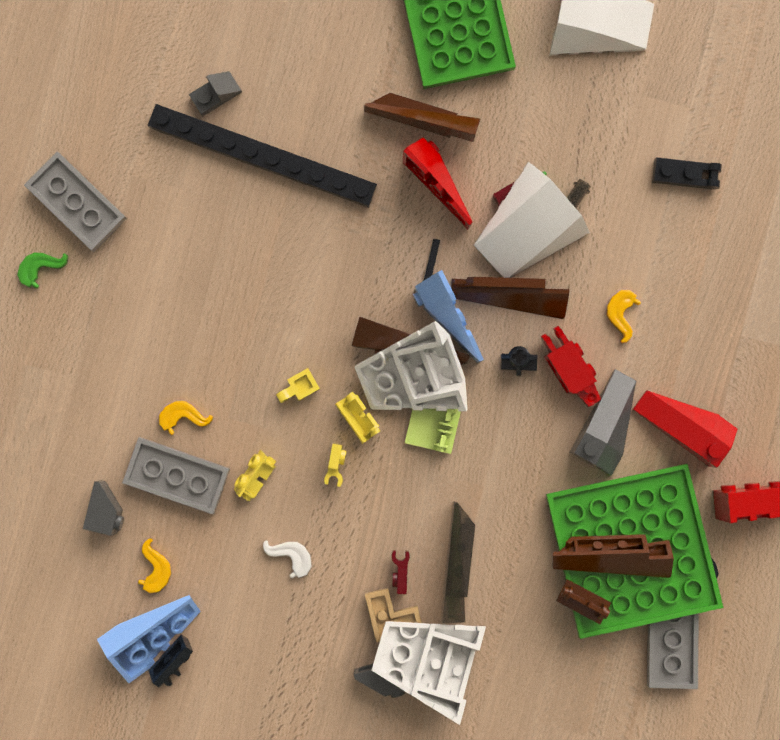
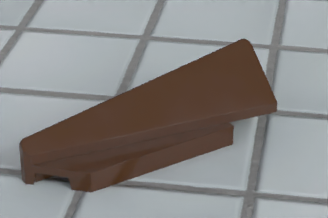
(616, 555)

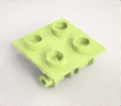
(433, 429)

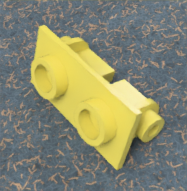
(352, 410)
(248, 483)

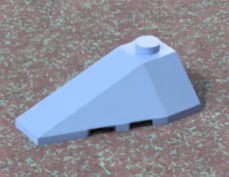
(439, 303)
(139, 640)

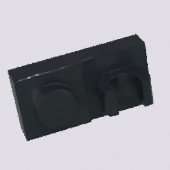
(170, 662)

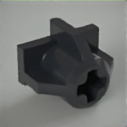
(518, 360)

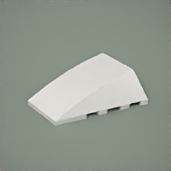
(602, 26)
(530, 224)
(415, 374)
(429, 662)

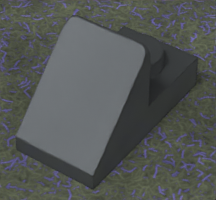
(218, 90)

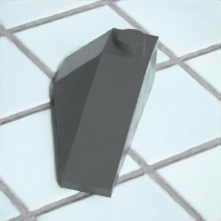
(606, 428)

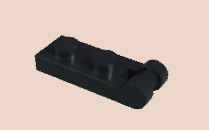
(686, 173)

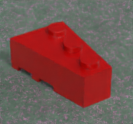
(747, 502)

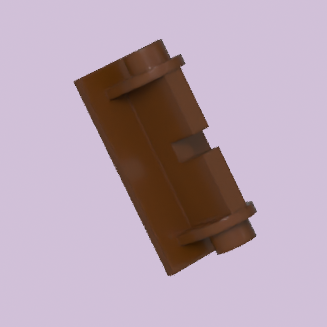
(584, 602)

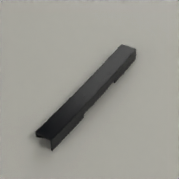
(432, 258)

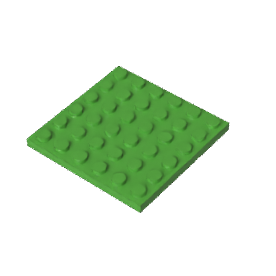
(650, 504)

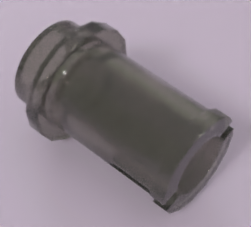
(578, 192)

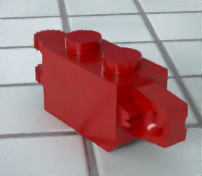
(571, 369)

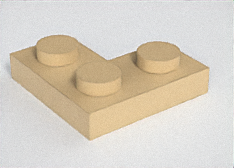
(382, 610)

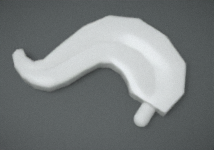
(297, 552)

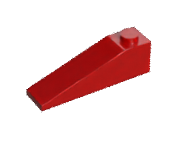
(428, 166)
(693, 428)

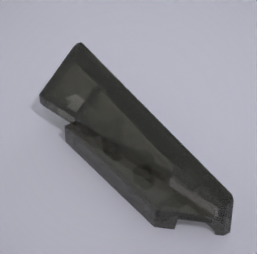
(457, 566)

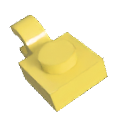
(300, 385)
(336, 458)

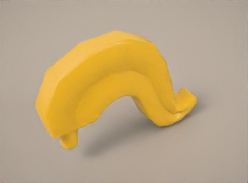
(616, 308)
(175, 411)
(161, 572)

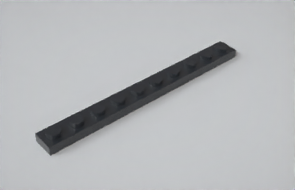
(262, 155)

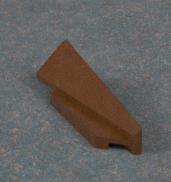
(424, 116)
(514, 294)
(379, 337)

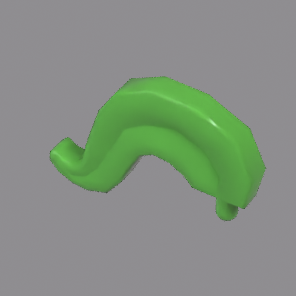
(32, 263)

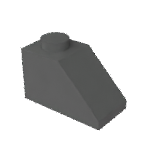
(103, 511)
(376, 682)

